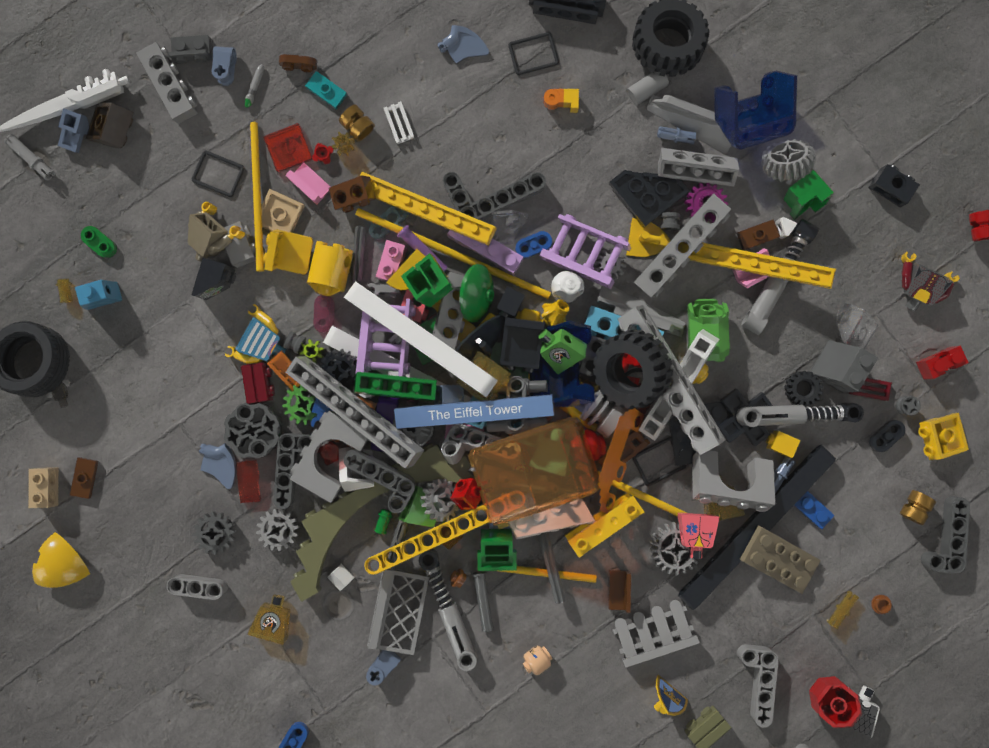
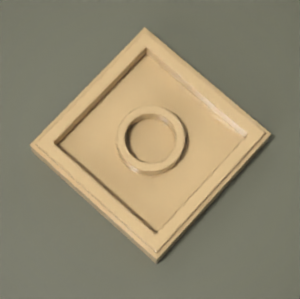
(280, 212)

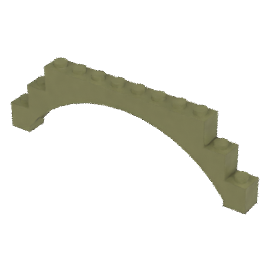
(327, 523)

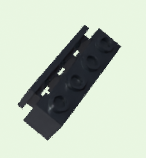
(575, 10)

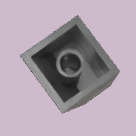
(843, 366)

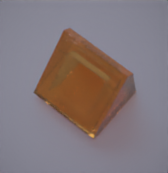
(446, 532)

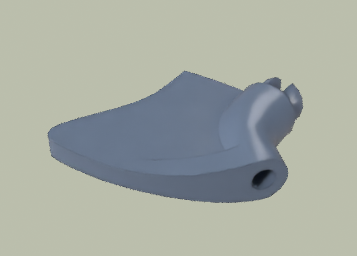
(463, 44)
(220, 463)

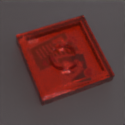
(288, 148)

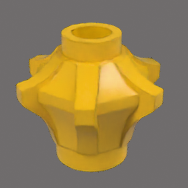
(555, 312)

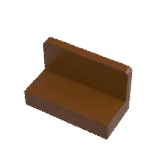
(619, 590)

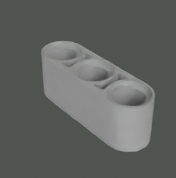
(188, 587)

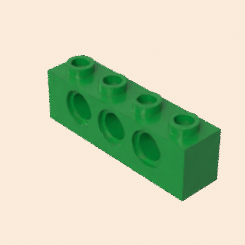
(395, 386)

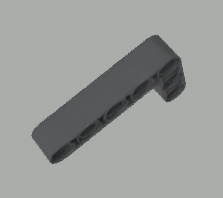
(508, 191)

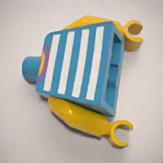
(258, 340)

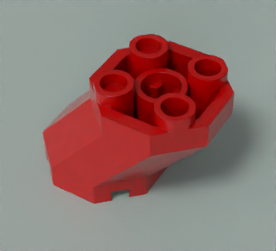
(835, 702)

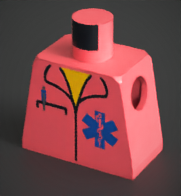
(697, 532)

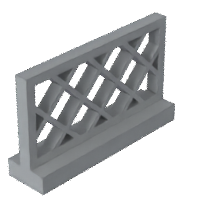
(381, 608)

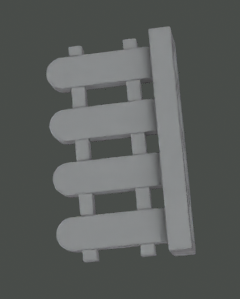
(665, 636)

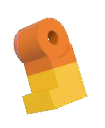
(562, 98)

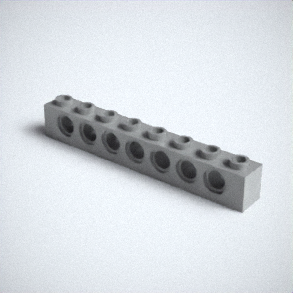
(680, 384)
(355, 411)

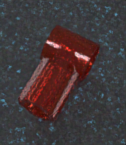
(329, 453)

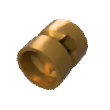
(355, 121)
(917, 507)

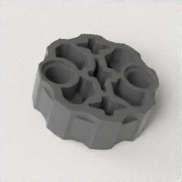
(249, 448)

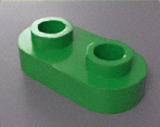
(97, 241)

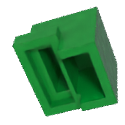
(807, 194)
(427, 281)
(497, 551)

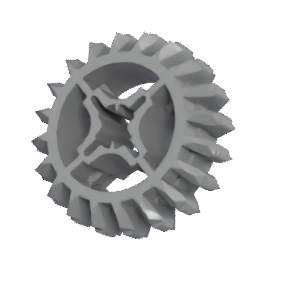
(788, 160)
(676, 565)

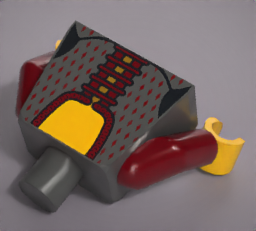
(924, 284)

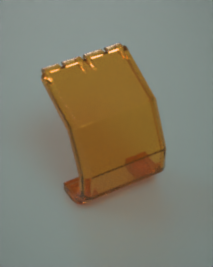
(534, 470)

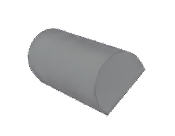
(647, 87)

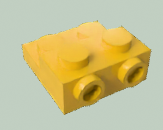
(943, 436)

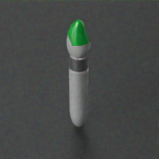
(249, 99)

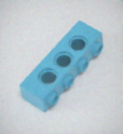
(596, 315)

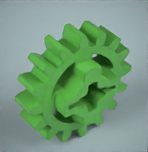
(292, 409)

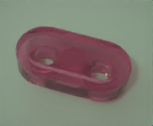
(325, 313)

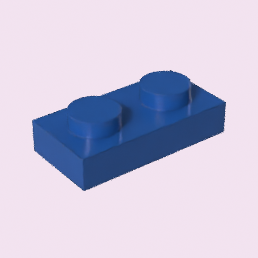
(814, 510)

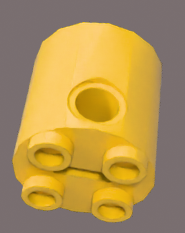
(329, 268)

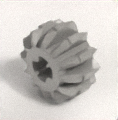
(604, 259)

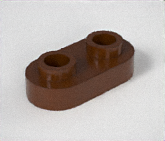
(292, 62)

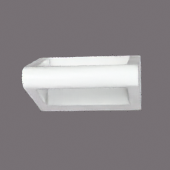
(345, 474)

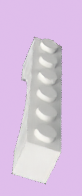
(691, 364)

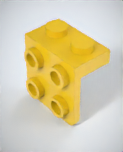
(288, 252)

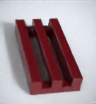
(872, 396)

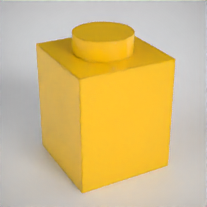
(782, 443)

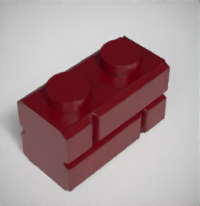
(257, 382)

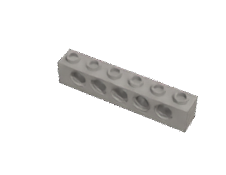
(712, 205)

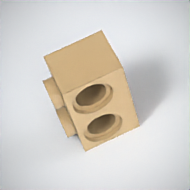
(43, 487)

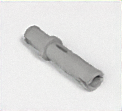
(35, 162)

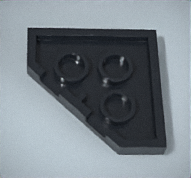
(647, 193)
(681, 442)

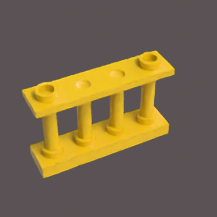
(587, 536)

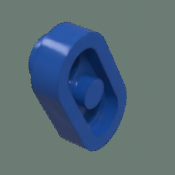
(533, 245)
(294, 739)

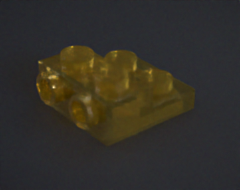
(491, 368)

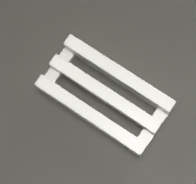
(393, 108)

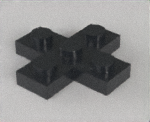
(732, 428)

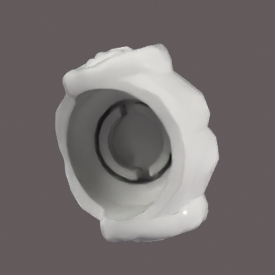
(567, 286)

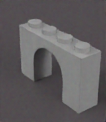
(308, 472)
(710, 488)

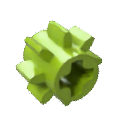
(306, 352)

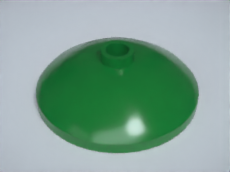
(476, 293)

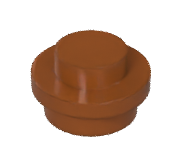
(458, 578)
(881, 604)

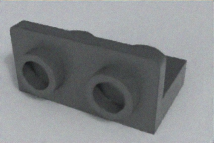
(190, 49)

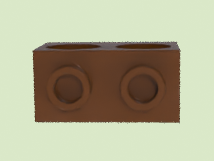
(351, 189)

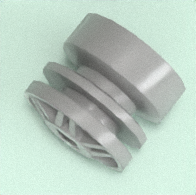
(604, 412)

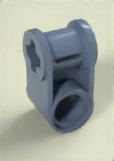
(224, 64)
(384, 664)

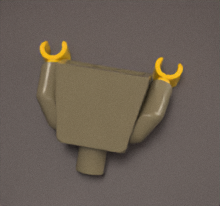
(207, 235)

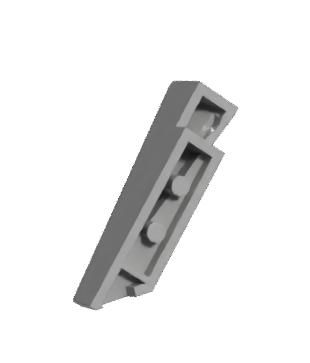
(691, 119)
(624, 303)

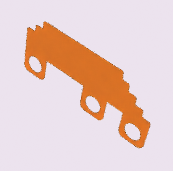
(612, 460)

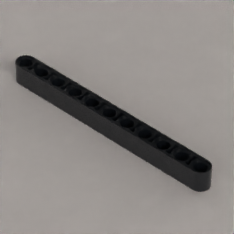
(729, 554)

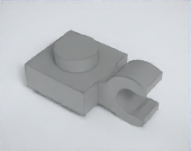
(384, 289)

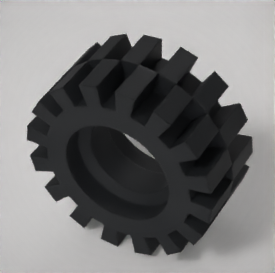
(815, 388)

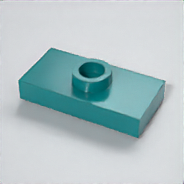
(326, 90)

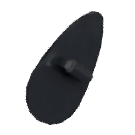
(482, 338)

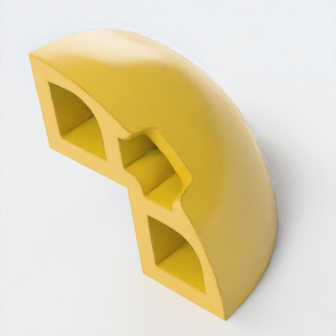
(58, 564)

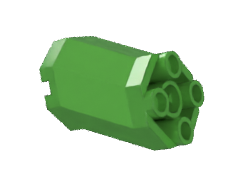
(714, 319)

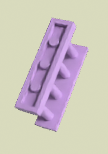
(586, 270)
(367, 345)

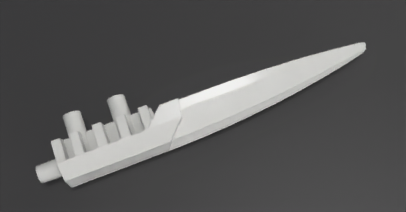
(72, 100)

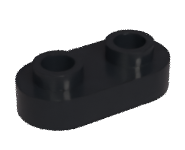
(887, 438)

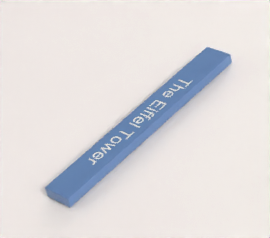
(474, 411)

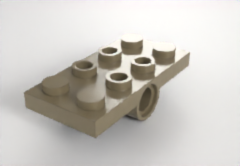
(780, 559)

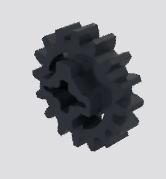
(341, 368)

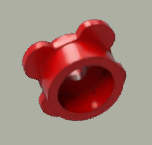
(319, 148)

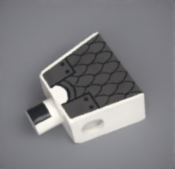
(870, 712)

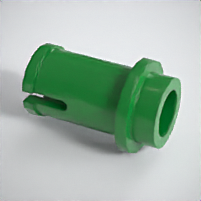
(383, 521)

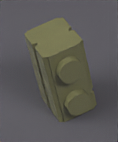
(707, 728)

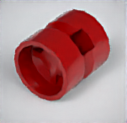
(980, 222)

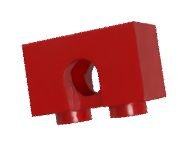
(933, 366)

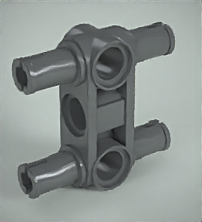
(527, 423)

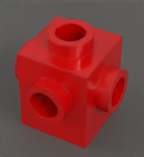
(466, 494)

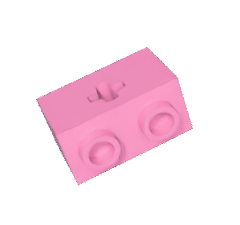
(391, 260)

